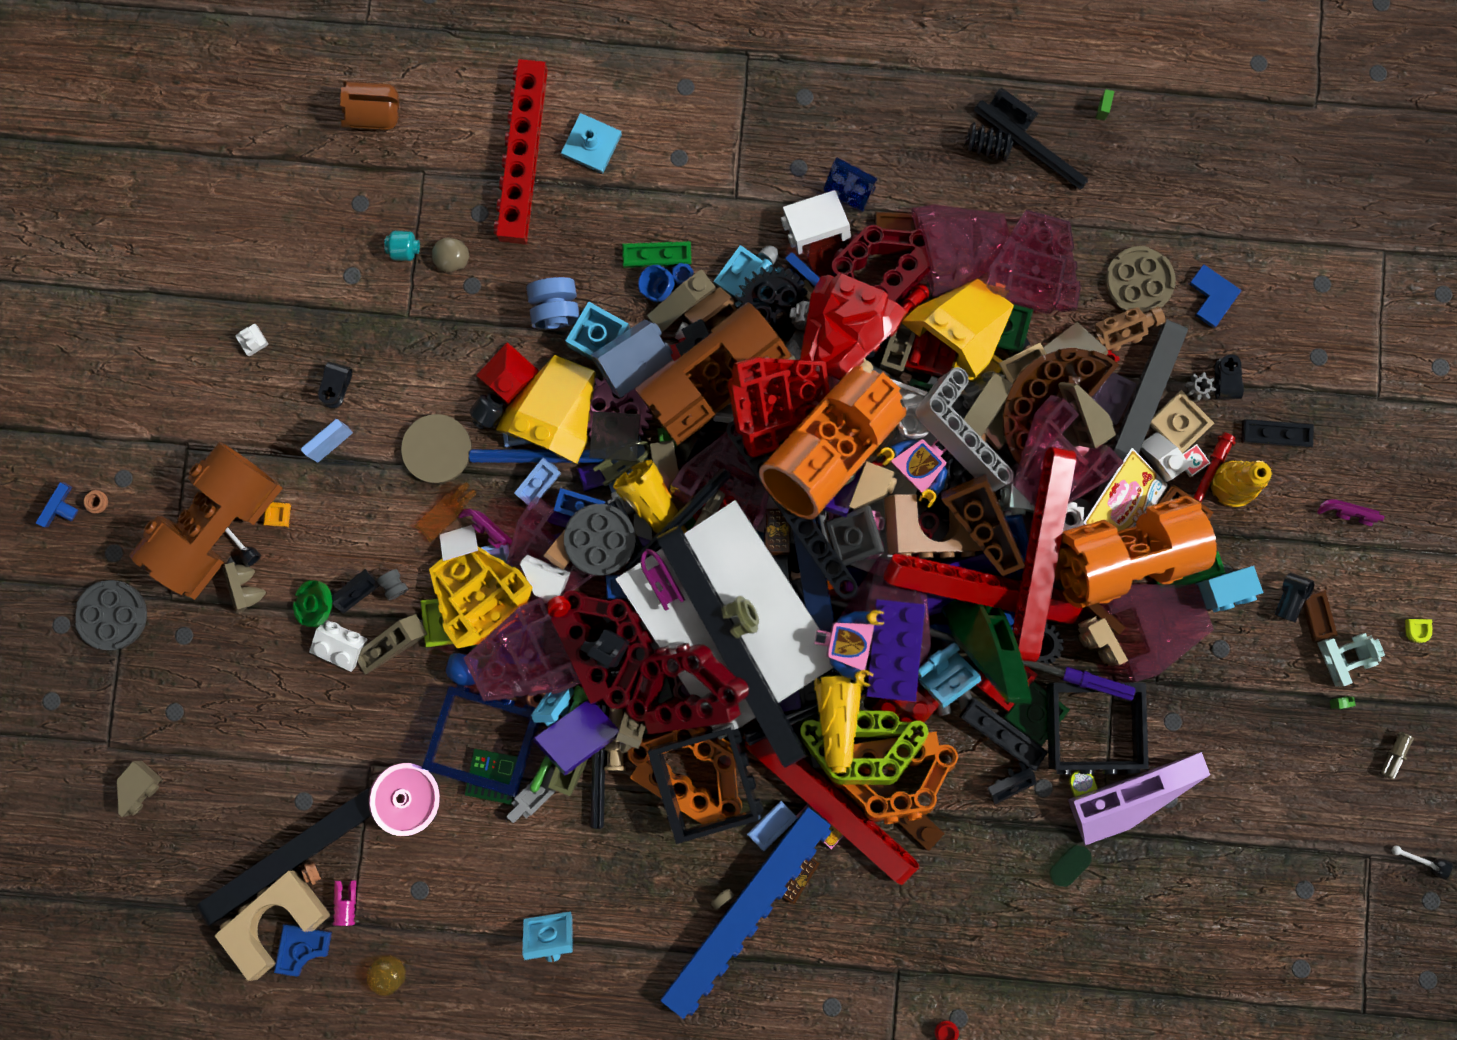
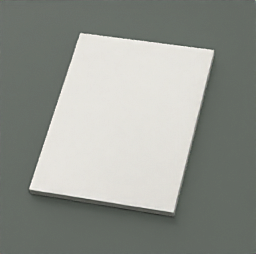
(736, 567)

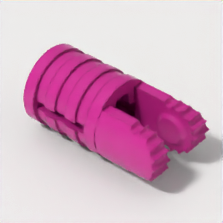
(344, 908)

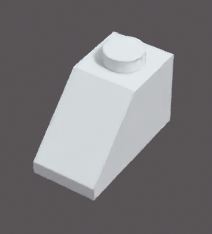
(1164, 456)
(545, 578)

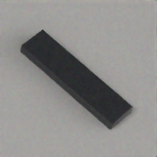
(1003, 734)

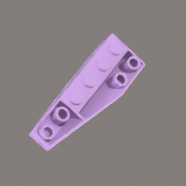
(1132, 800)

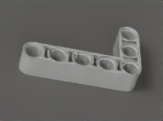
(956, 435)

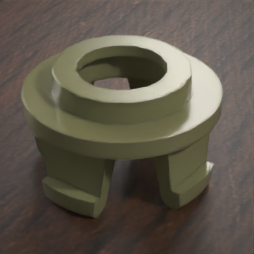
(746, 613)

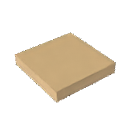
(1181, 421)

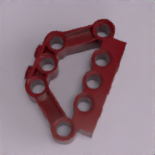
(891, 243)
(630, 670)
(707, 671)

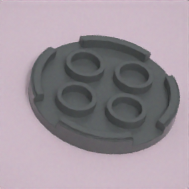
(599, 539)
(110, 615)

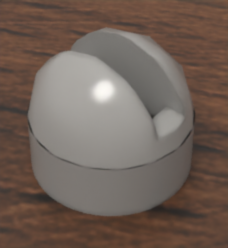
(769, 253)

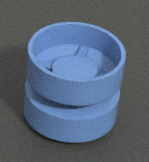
(553, 303)

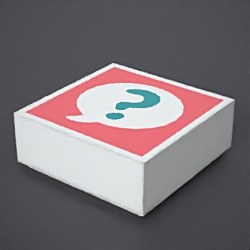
(1196, 459)

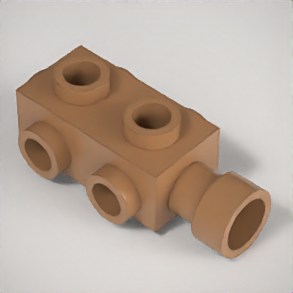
(1127, 327)

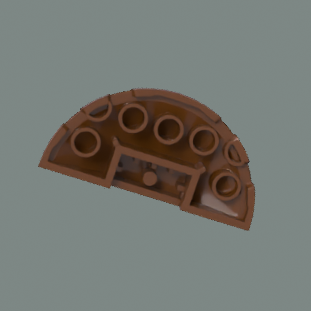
(1041, 380)

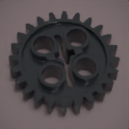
(777, 283)

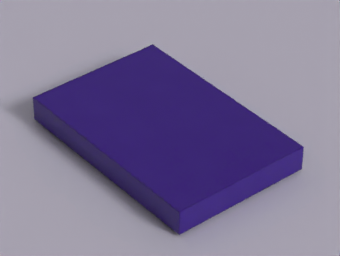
(576, 736)

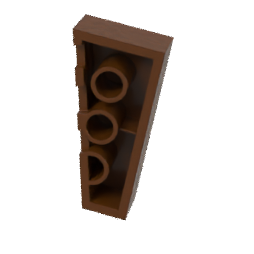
(983, 518)

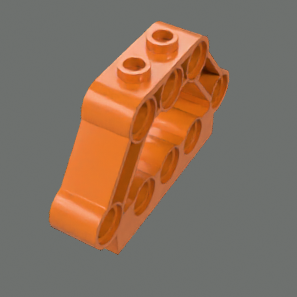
(726, 777)
(865, 796)

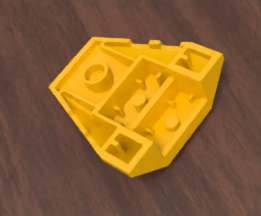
(965, 320)
(553, 409)
(477, 595)

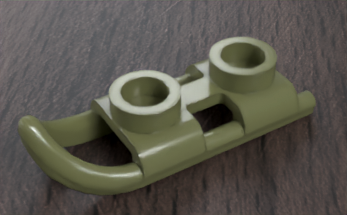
(610, 470)

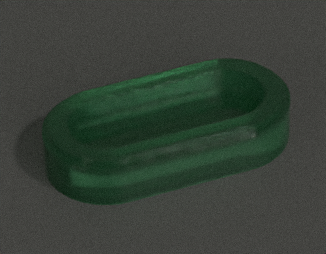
(1070, 865)

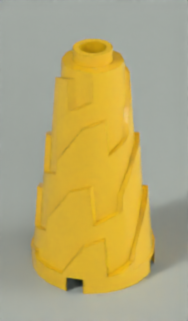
(1240, 482)
(647, 494)
(839, 712)

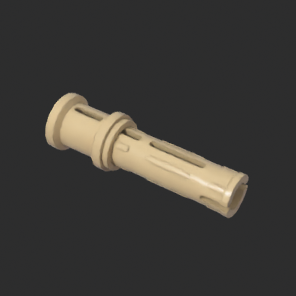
(614, 756)

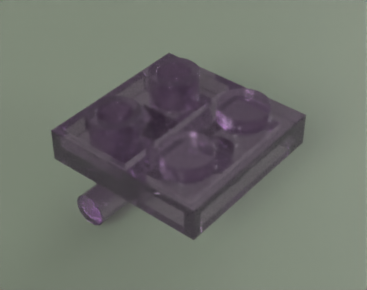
(1114, 396)

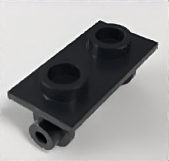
(1013, 109)

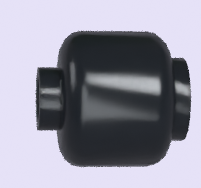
(487, 411)

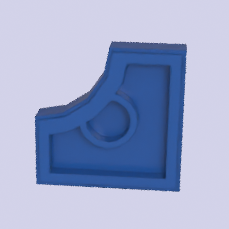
(299, 947)

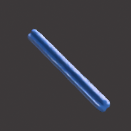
(523, 456)

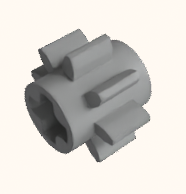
(799, 315)
(1205, 383)

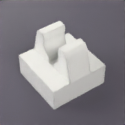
(251, 339)

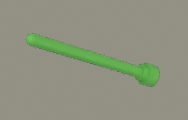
(579, 698)

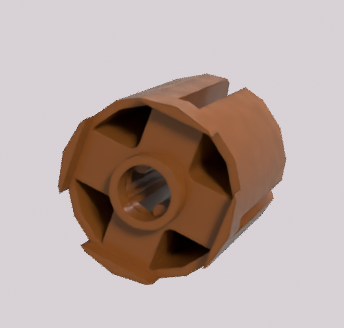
(369, 105)

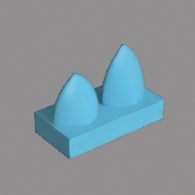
(552, 706)

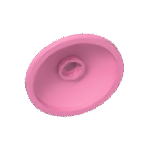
(418, 800)

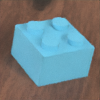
(594, 330)
(1224, 590)

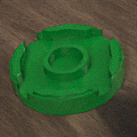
(312, 603)

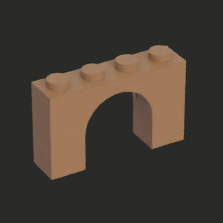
(907, 538)

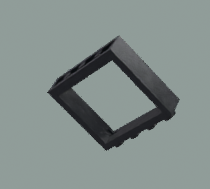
(1139, 733)
(668, 794)

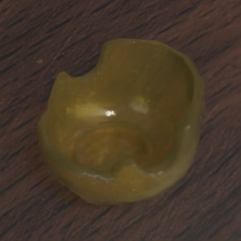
(386, 975)

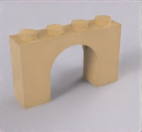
(240, 934)

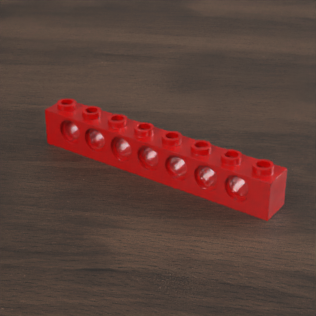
(526, 72)

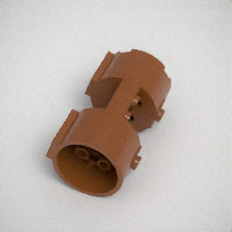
(695, 386)
(182, 552)

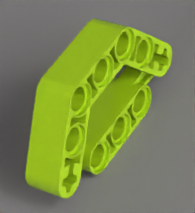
(902, 729)

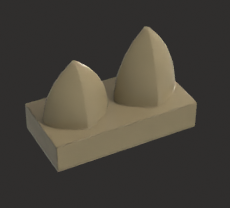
(241, 596)
(629, 732)

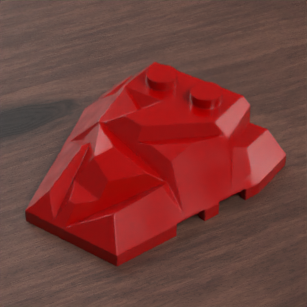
(847, 323)
(774, 398)

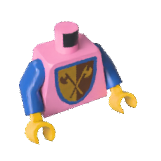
(919, 465)
(850, 643)

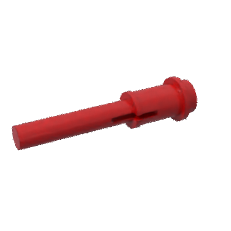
(919, 294)
(1218, 457)

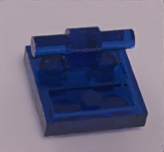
(850, 184)

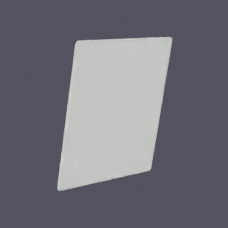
(458, 542)

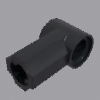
(1295, 591)

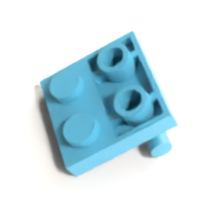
(739, 267)
(947, 675)

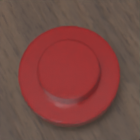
(558, 606)
(946, 1031)

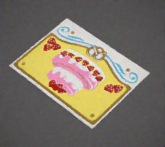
(1128, 493)

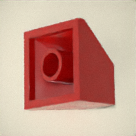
(507, 373)

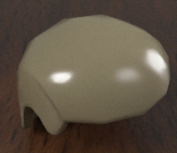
(450, 255)

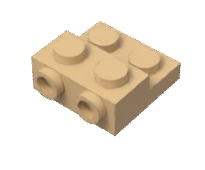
(1099, 635)

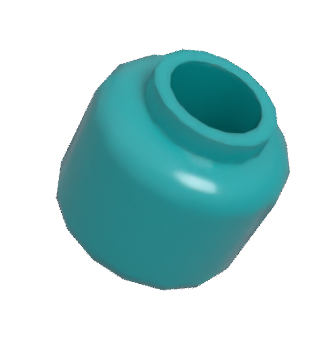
(401, 245)

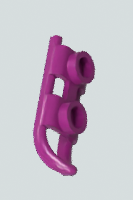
(1346, 510)
(483, 523)
(658, 574)

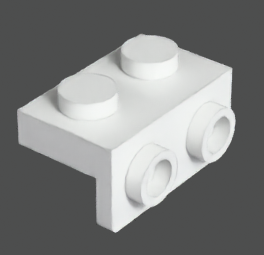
(337, 645)

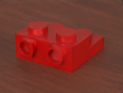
(907, 710)

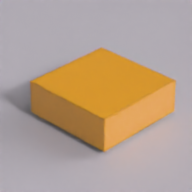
(277, 515)

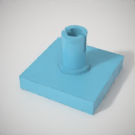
(591, 143)
(547, 936)

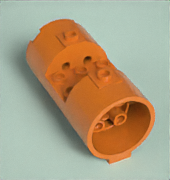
(833, 442)
(1165, 543)

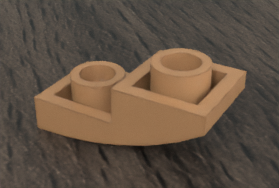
(557, 553)

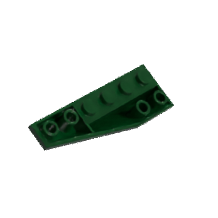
(991, 645)

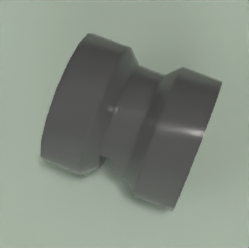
(392, 584)

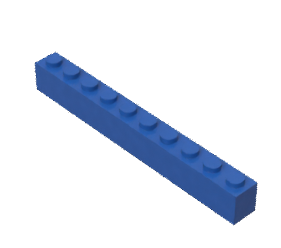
(745, 912)

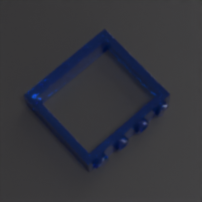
(505, 705)

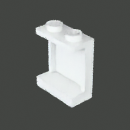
(815, 220)

